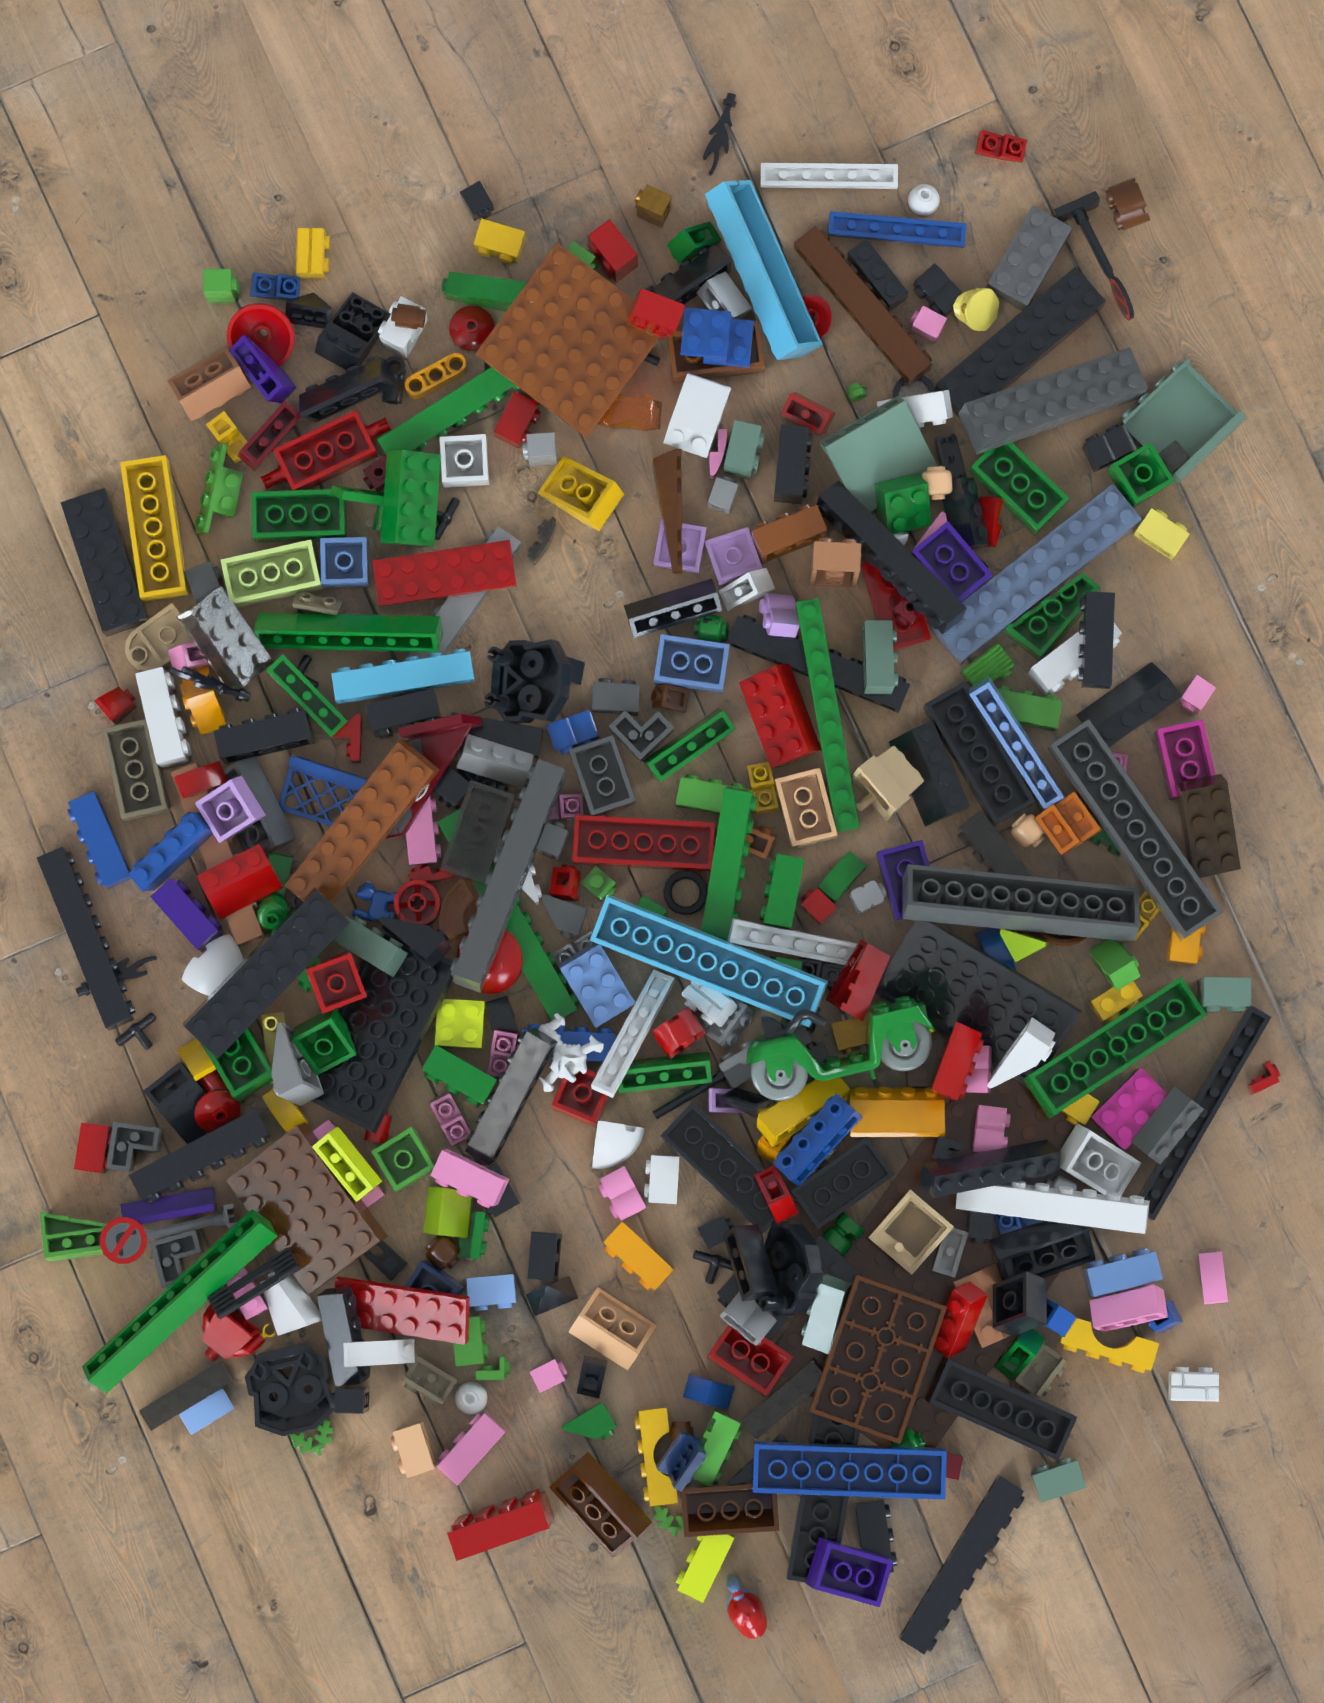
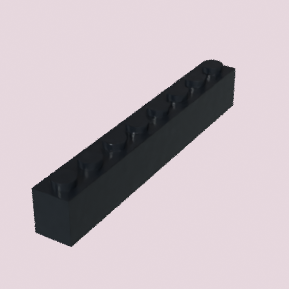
(891, 557)
(847, 674)
(86, 938)
(961, 1564)

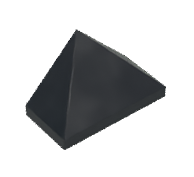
(308, 311)
(746, 1101)
(552, 1296)

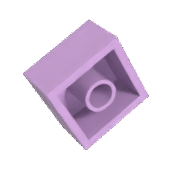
(230, 809)

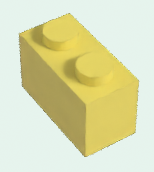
(1162, 533)

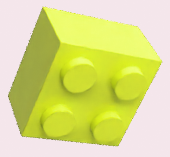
(460, 1024)

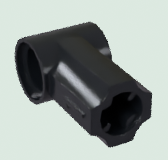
(395, 394)

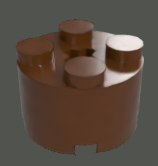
(1128, 204)

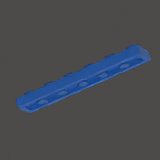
(897, 229)

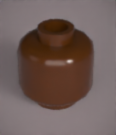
(442, 1252)

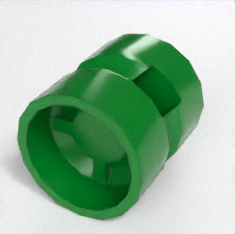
(843, 1233)

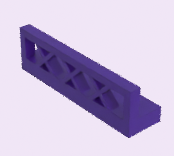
(171, 1206)

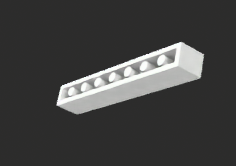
(1059, 1205)

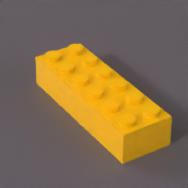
(154, 528)

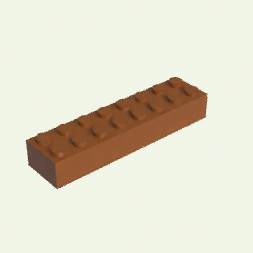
(364, 823)

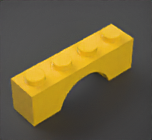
(1137, 1352)
(653, 1426)

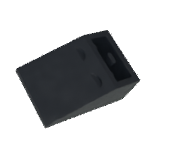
(351, 332)
(175, 1098)

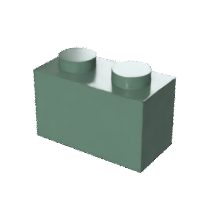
(1058, 1479)

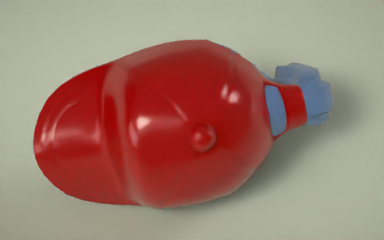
(745, 1609)

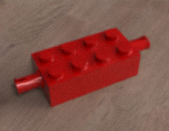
(325, 452)

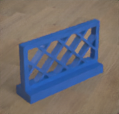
(323, 772)

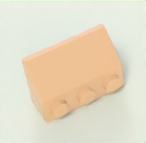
(612, 1328)

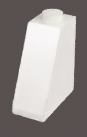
(290, 1306)

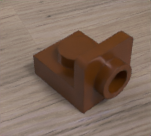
(670, 698)

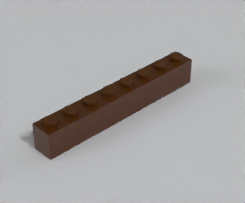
(862, 305)

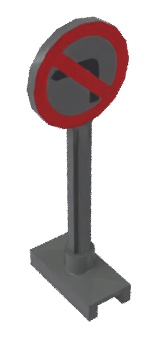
(125, 1238)

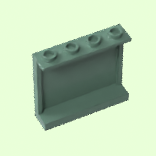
(1183, 411)
(878, 449)

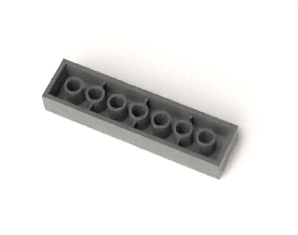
(1053, 400)

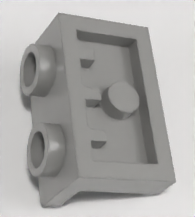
(729, 1033)

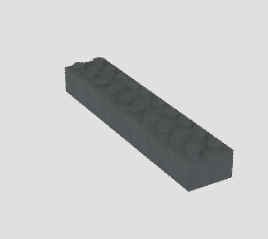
(1135, 830)
(509, 875)
(1020, 903)

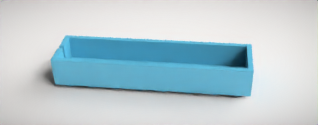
(763, 269)

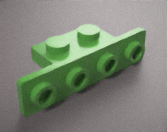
(220, 490)

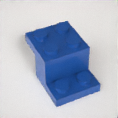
(717, 337)

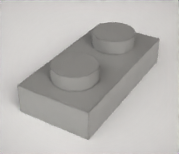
(950, 1253)

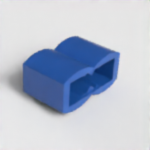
(572, 732)

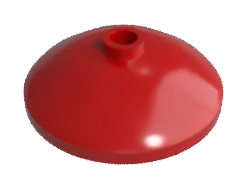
(257, 316)
(505, 966)

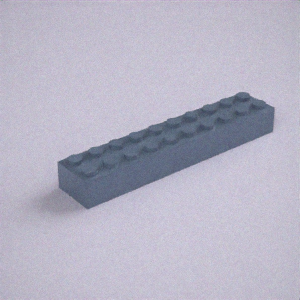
(1039, 572)

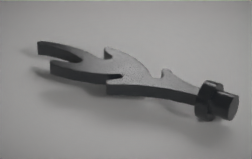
(721, 137)
(210, 683)
(124, 973)

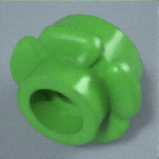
(856, 392)

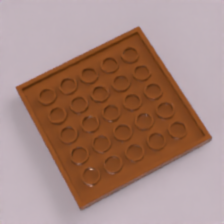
(568, 341)

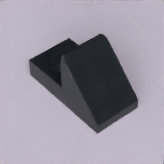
(591, 1376)

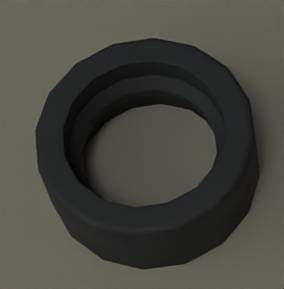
(690, 875)

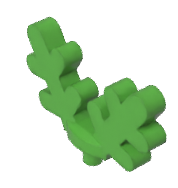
(322, 1439)
(666, 1522)

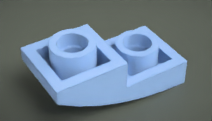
(206, 1411)

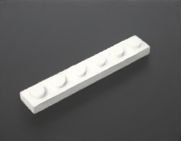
(829, 175)
(790, 941)
(633, 1033)

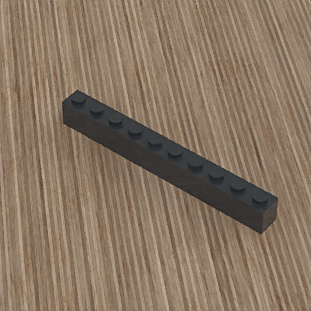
(1210, 1098)

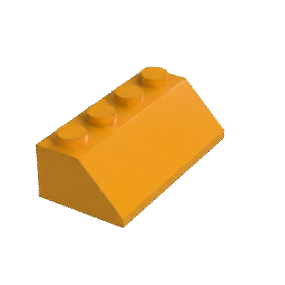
(897, 1112)

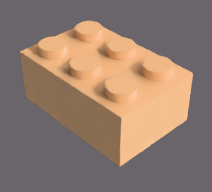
(805, 808)

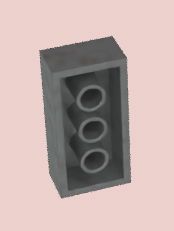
(1029, 258)

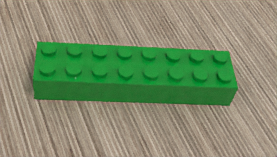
(1115, 1047)

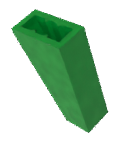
(481, 290)

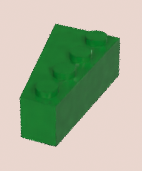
(1051, 620)

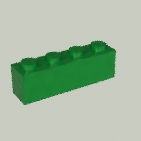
(306, 695)
(689, 745)
(666, 1072)

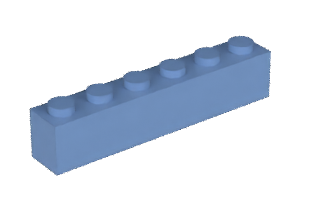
(1016, 742)

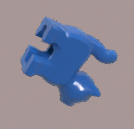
(378, 904)

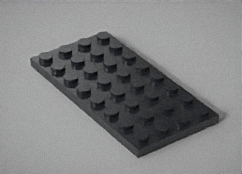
(972, 989)
(386, 1036)

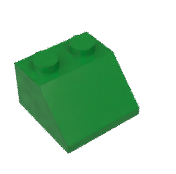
(1140, 475)
(324, 1041)

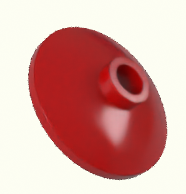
(818, 306)
(470, 339)
(212, 1104)

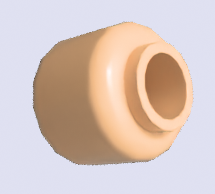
(938, 482)
(1027, 831)

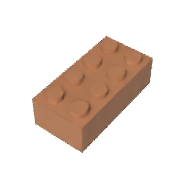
(835, 563)

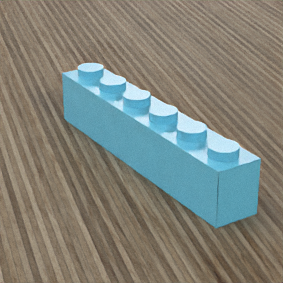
(403, 677)

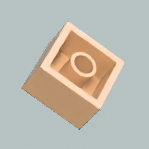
(413, 1449)

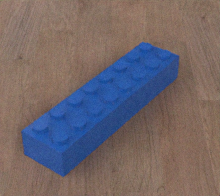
(849, 1470)

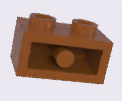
(761, 841)

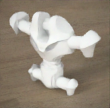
(567, 1058)

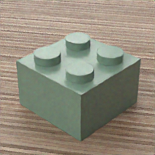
(742, 450)
(1224, 993)

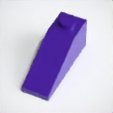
(262, 370)

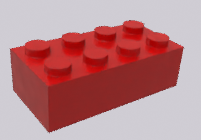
(780, 715)

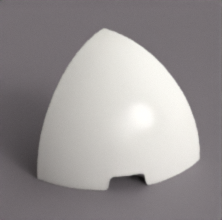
(214, 965)
(615, 1144)

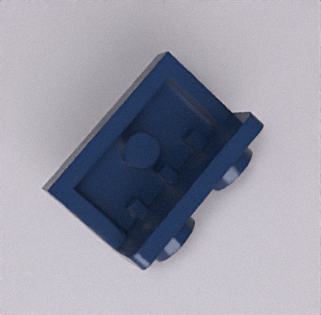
(682, 1459)

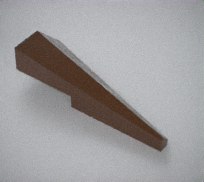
(669, 490)

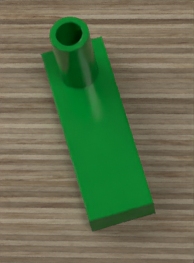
(363, 496)

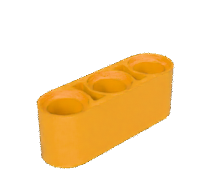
(442, 366)

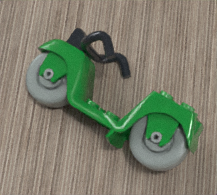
(894, 1034)

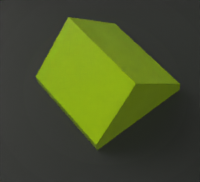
(1022, 944)
(447, 1213)

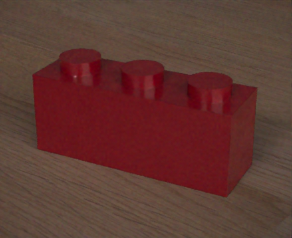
(269, 435)

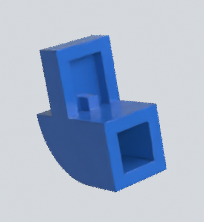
(994, 945)

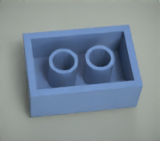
(691, 663)
(596, 984)
(1122, 1272)

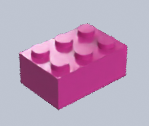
(1183, 754)
(1128, 1109)

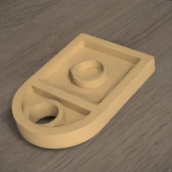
(156, 638)

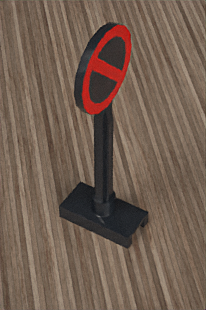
(1077, 210)

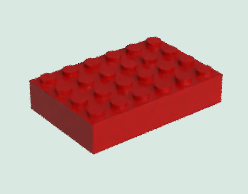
(500, 1525)

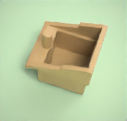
(886, 782)
(911, 1232)

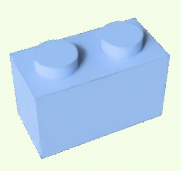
(491, 1291)

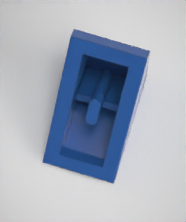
(708, 1392)

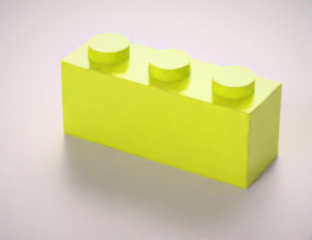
(347, 1164)
(703, 1565)

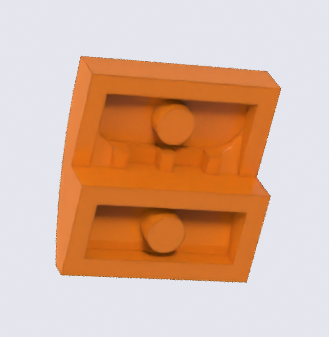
(1068, 823)

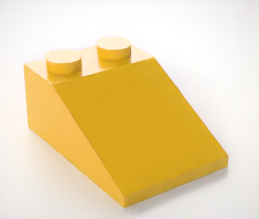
(581, 492)

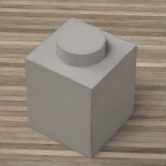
(723, 494)

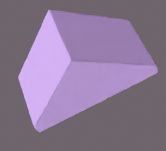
(719, 1106)

